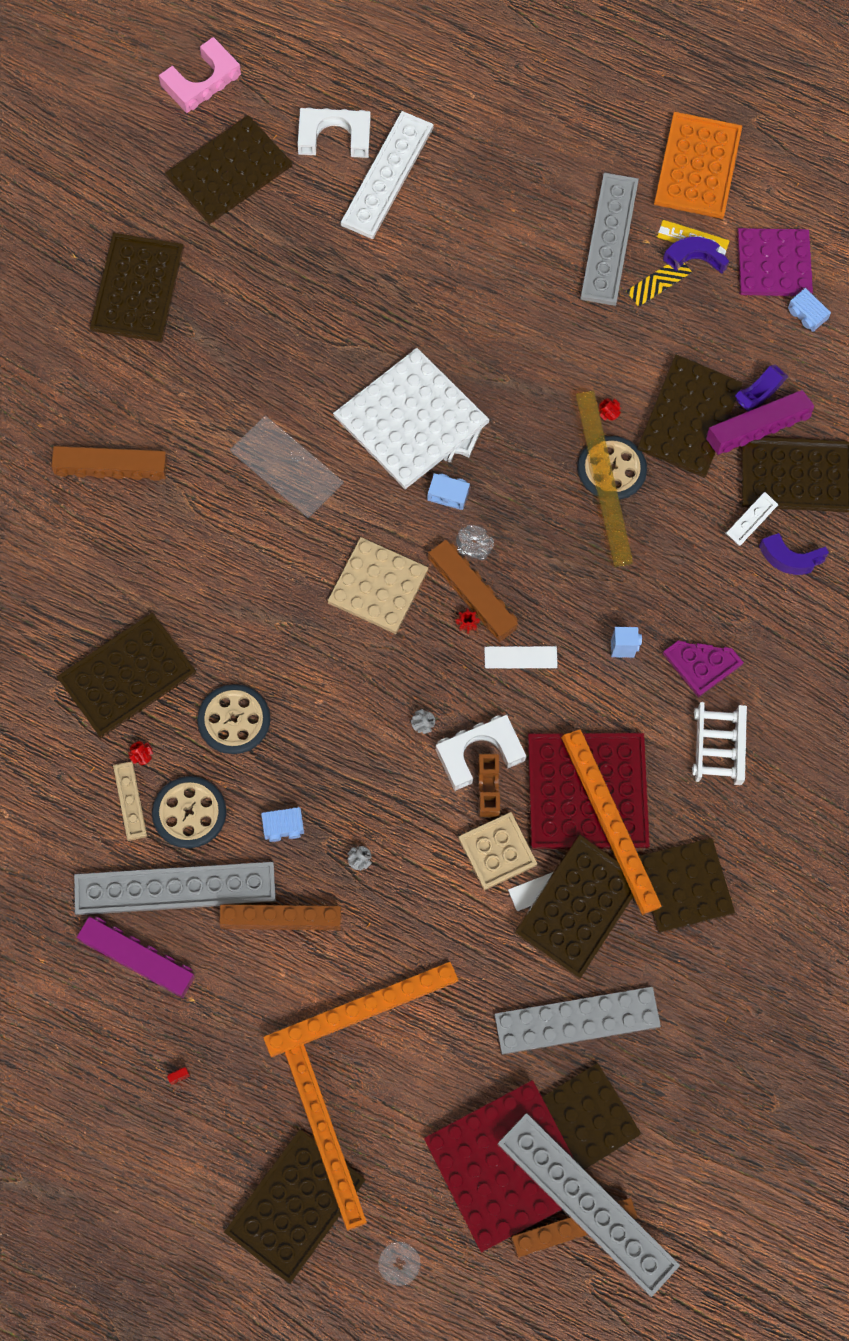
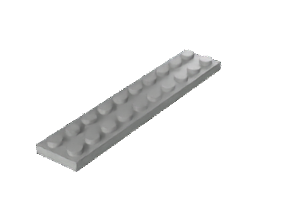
(174, 888)
(589, 1205)

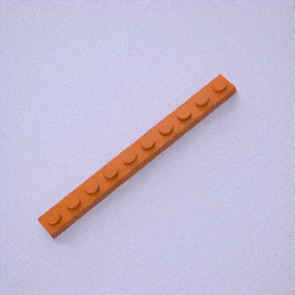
(611, 822)
(360, 1009)
(325, 1138)

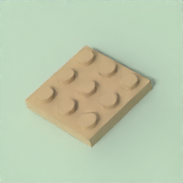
(497, 851)

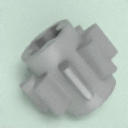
(423, 721)
(359, 858)

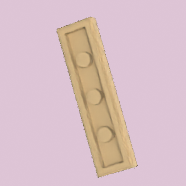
(130, 801)

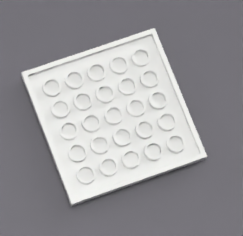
(411, 418)

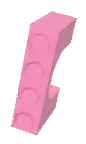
(191, 94)

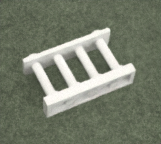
(737, 735)

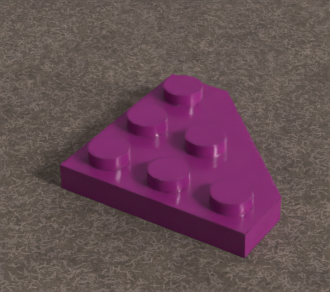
(702, 664)

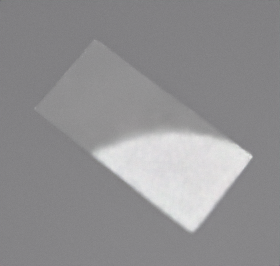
(286, 466)

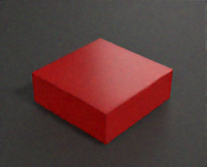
(178, 1075)

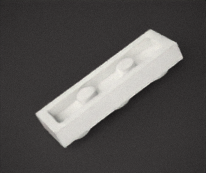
(751, 519)

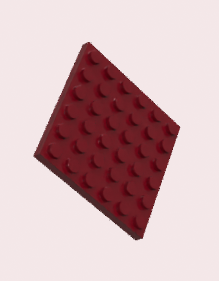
(560, 802)
(483, 1179)

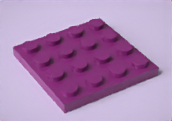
(774, 261)

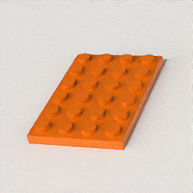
(698, 165)

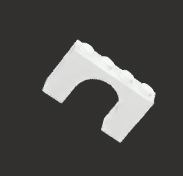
(315, 120)
(497, 732)

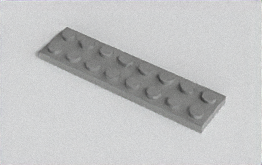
(609, 239)
(577, 1020)

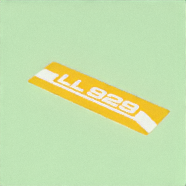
(675, 232)

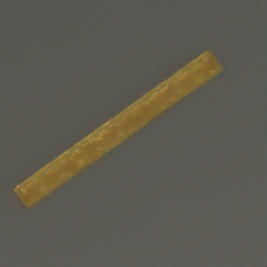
(604, 479)

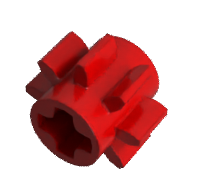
(609, 409)
(467, 616)
(140, 753)

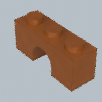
(489, 785)

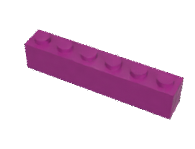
(760, 422)
(136, 957)

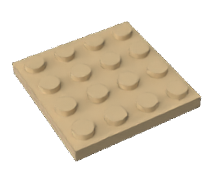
(378, 585)

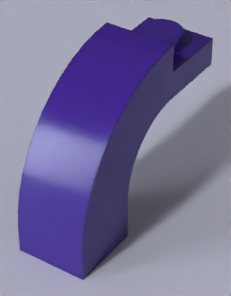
(695, 248)
(762, 389)
(788, 561)

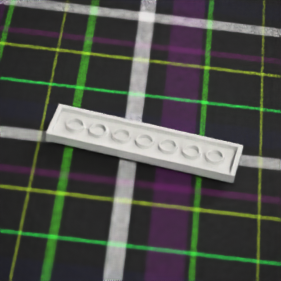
(387, 175)

